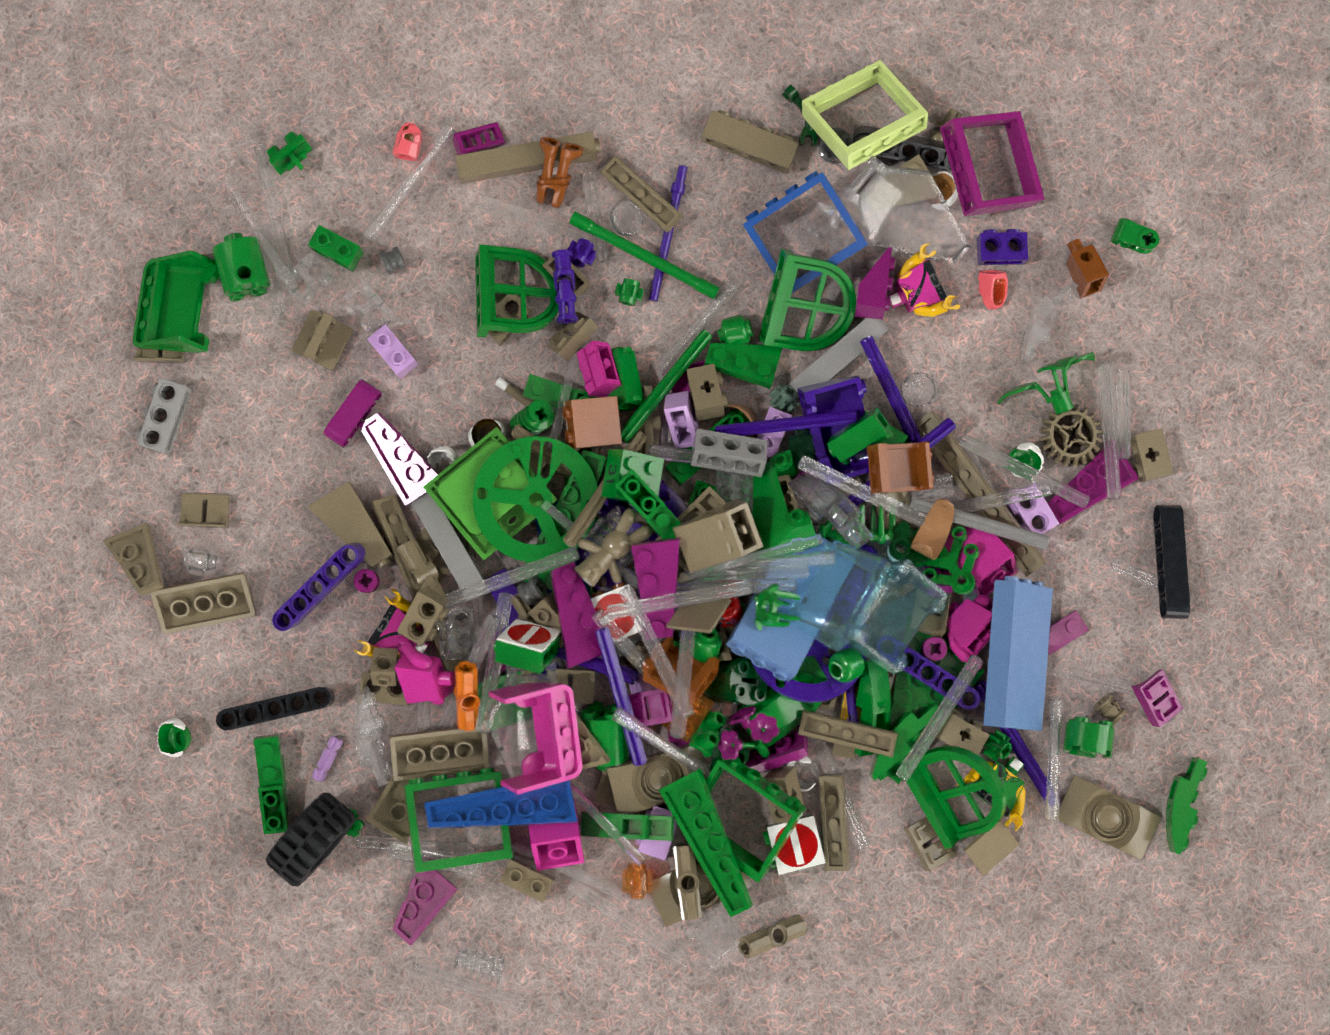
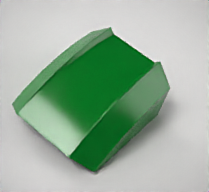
(785, 710)

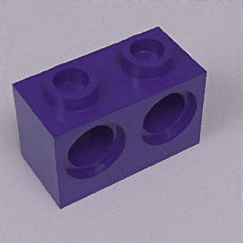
(1003, 254)

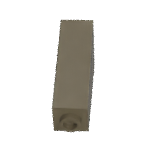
(351, 521)

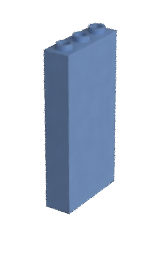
(775, 648)
(1018, 654)

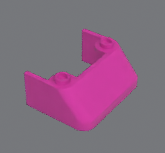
(556, 735)

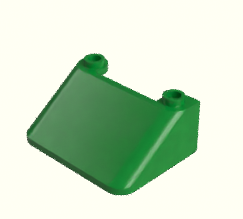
(173, 302)
(769, 506)

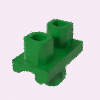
(289, 155)
(706, 735)

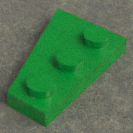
(745, 361)

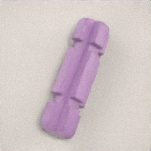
(327, 758)

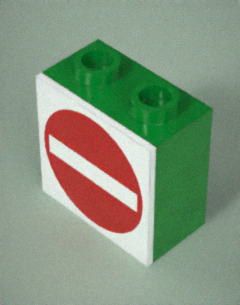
(527, 646)
(801, 848)

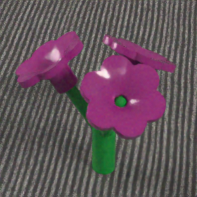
(760, 730)

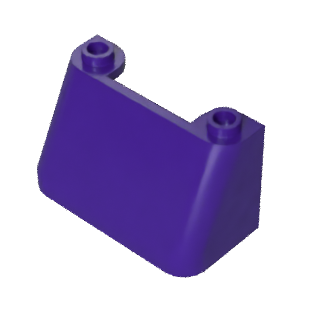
(831, 397)

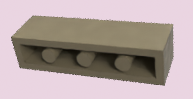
(750, 141)

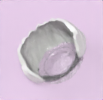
(441, 458)
(806, 771)

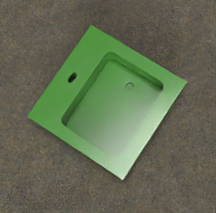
(454, 493)

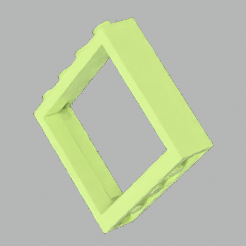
(882, 139)

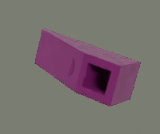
(874, 288)

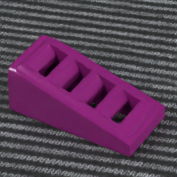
(475, 132)

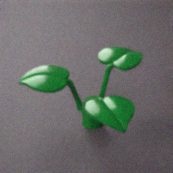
(1059, 397)

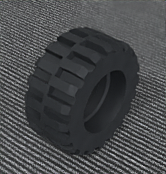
(310, 839)

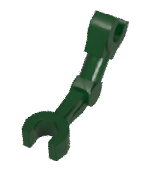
(792, 96)

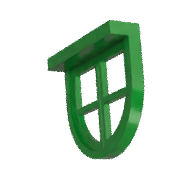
(486, 290)
(781, 298)
(934, 800)

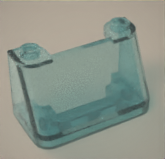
(840, 595)
(896, 615)

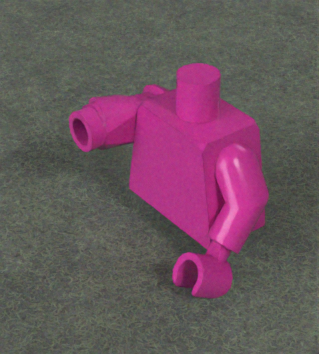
(969, 626)
(422, 675)

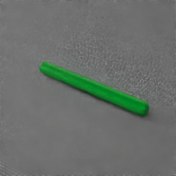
(665, 385)

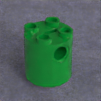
(237, 259)
(606, 732)

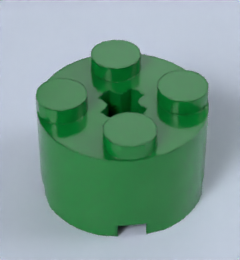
(1088, 738)

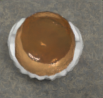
(947, 186)

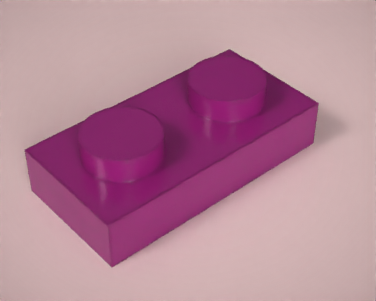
(1065, 631)

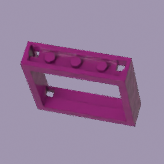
(964, 172)

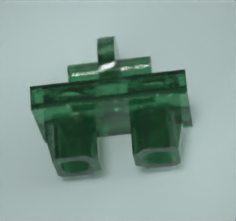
(801, 445)

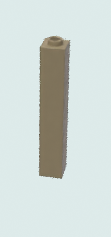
(519, 158)

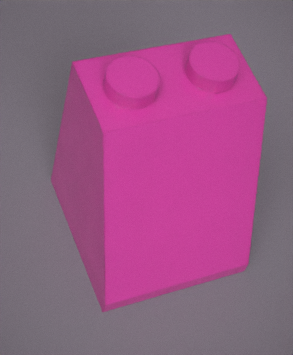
(993, 562)
(556, 844)

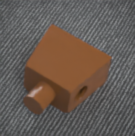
(1086, 268)

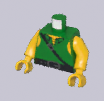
(1013, 787)

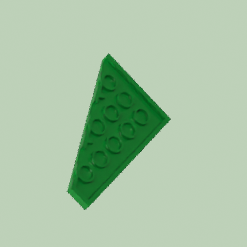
(915, 697)

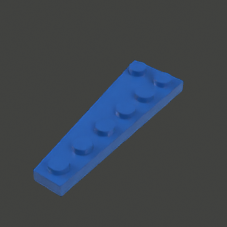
(504, 808)

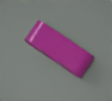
(351, 412)

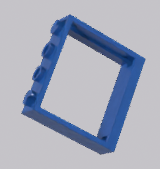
(792, 193)

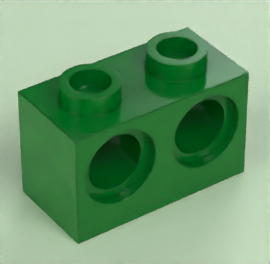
(335, 248)

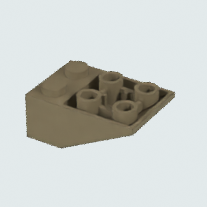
(718, 536)

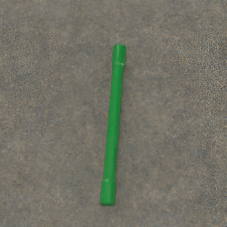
(589, 226)

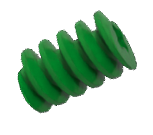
(534, 417)

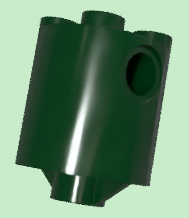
(737, 683)

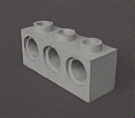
(169, 427)
(729, 452)

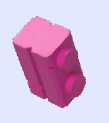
(598, 369)

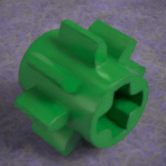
(629, 292)
(997, 746)

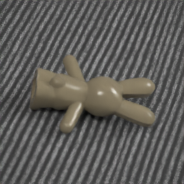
(614, 546)

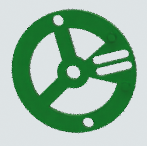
(492, 467)

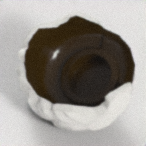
(482, 428)

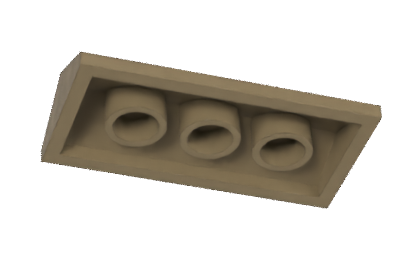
(204, 603)
(437, 753)

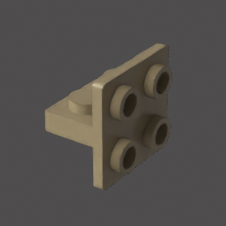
(322, 339)

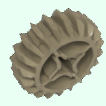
(1079, 440)

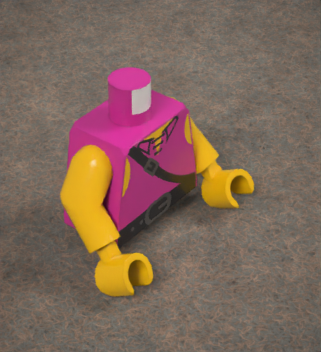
(920, 287)
(386, 632)

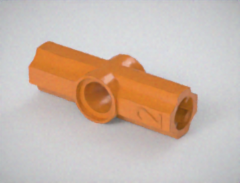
(466, 695)

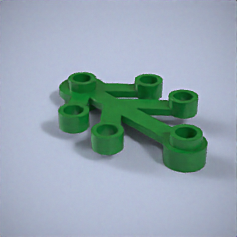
(949, 562)

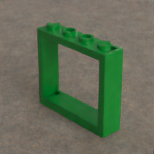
(439, 782)
(746, 861)

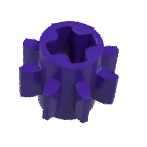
(582, 252)

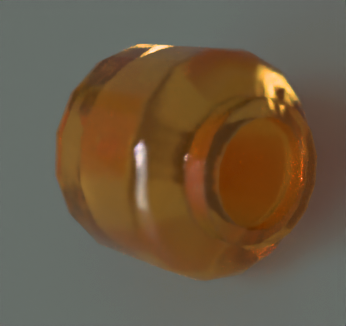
(637, 880)

